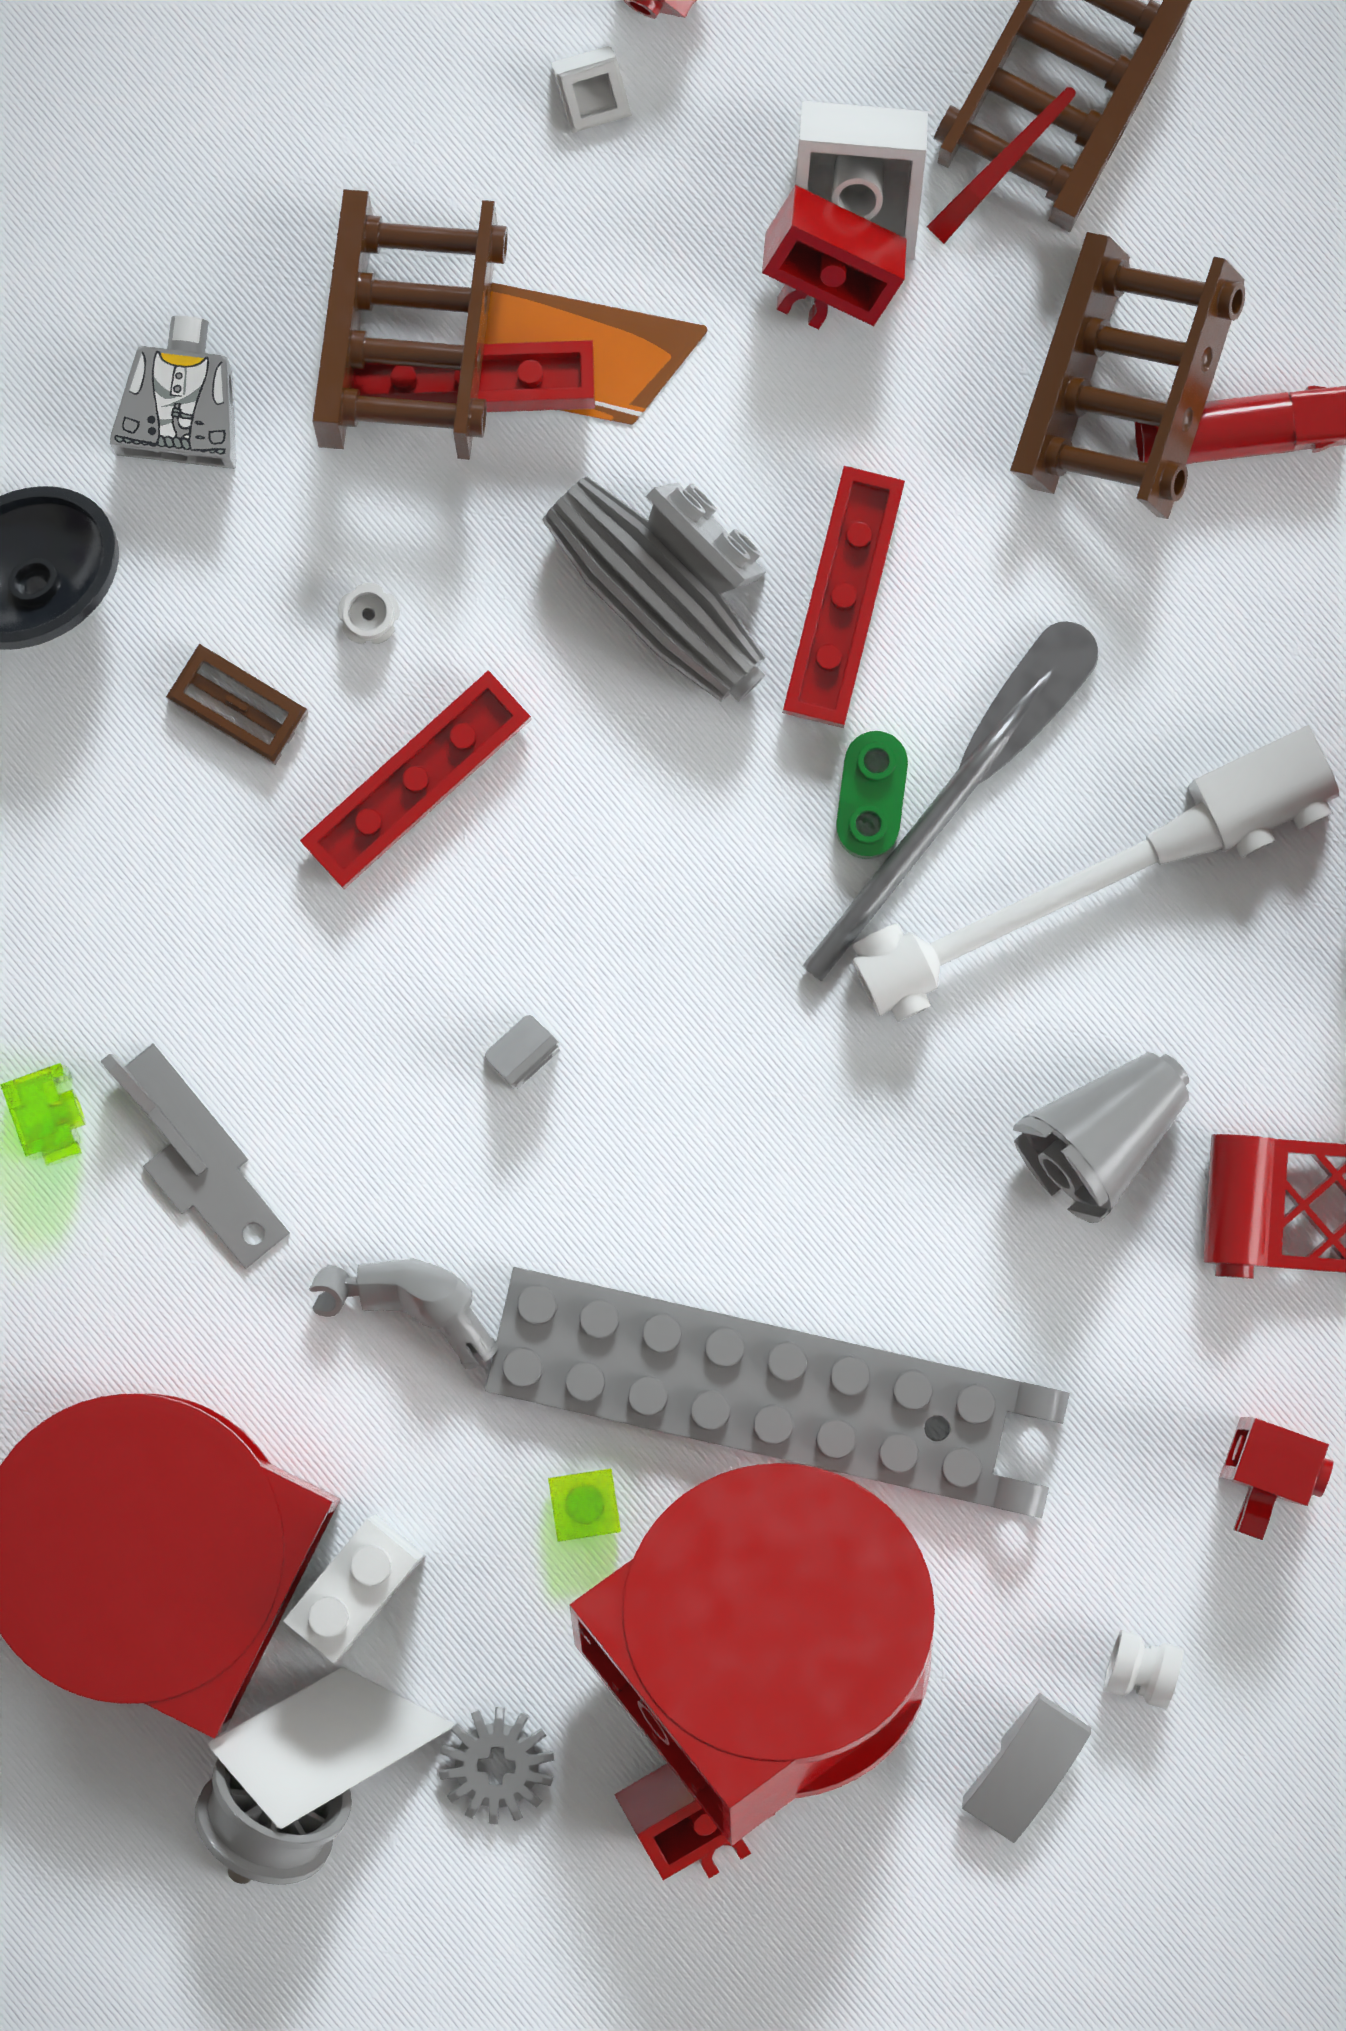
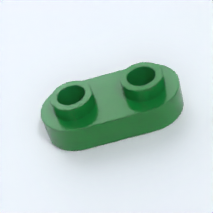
(871, 794)

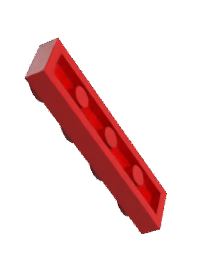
(511, 378)
(843, 596)
(416, 779)

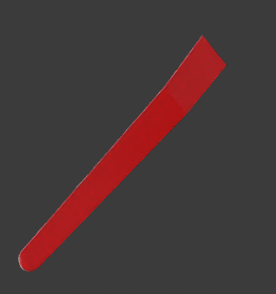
(971, 196)

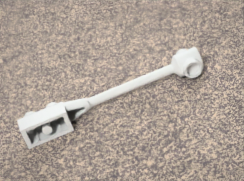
(1232, 809)

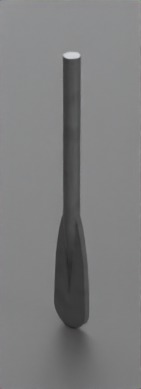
(1023, 707)

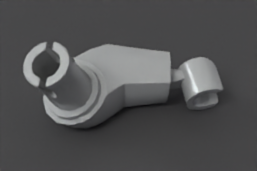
(414, 1287)

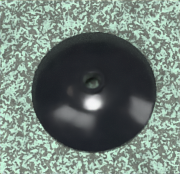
(53, 563)

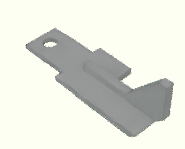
(201, 1160)

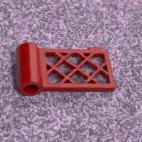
(1249, 1205)

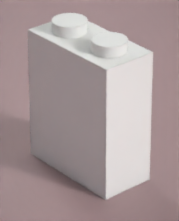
(354, 1588)

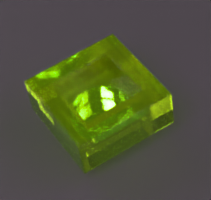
(584, 1504)

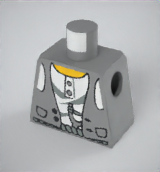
(178, 402)

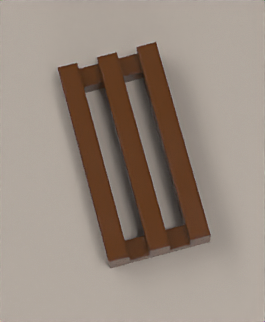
(282, 732)

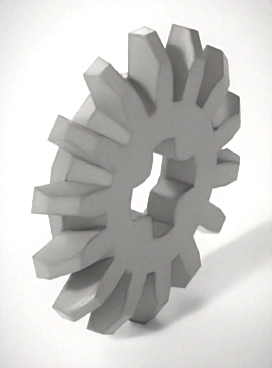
(516, 1748)

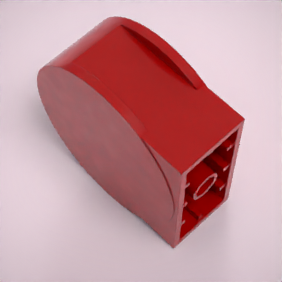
(150, 1553)
(766, 1637)

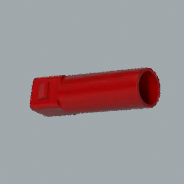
(1262, 425)

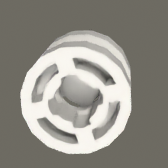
(1147, 1670)

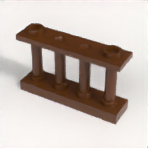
(1093, 131)
(356, 291)
(1086, 334)

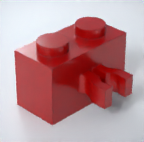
(833, 258)
(1273, 1466)
(673, 1824)

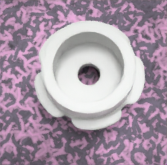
(365, 597)

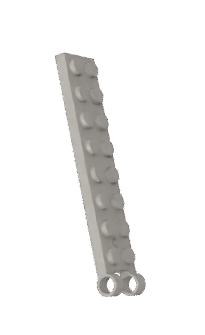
(763, 1389)

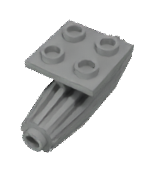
(667, 577)

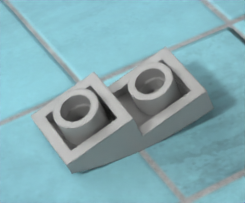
(1027, 1768)

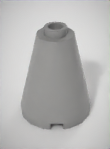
(1103, 1132)

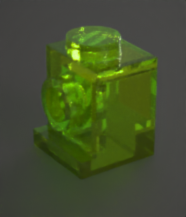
(46, 1114)

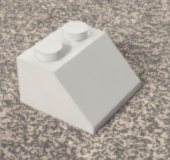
(866, 162)

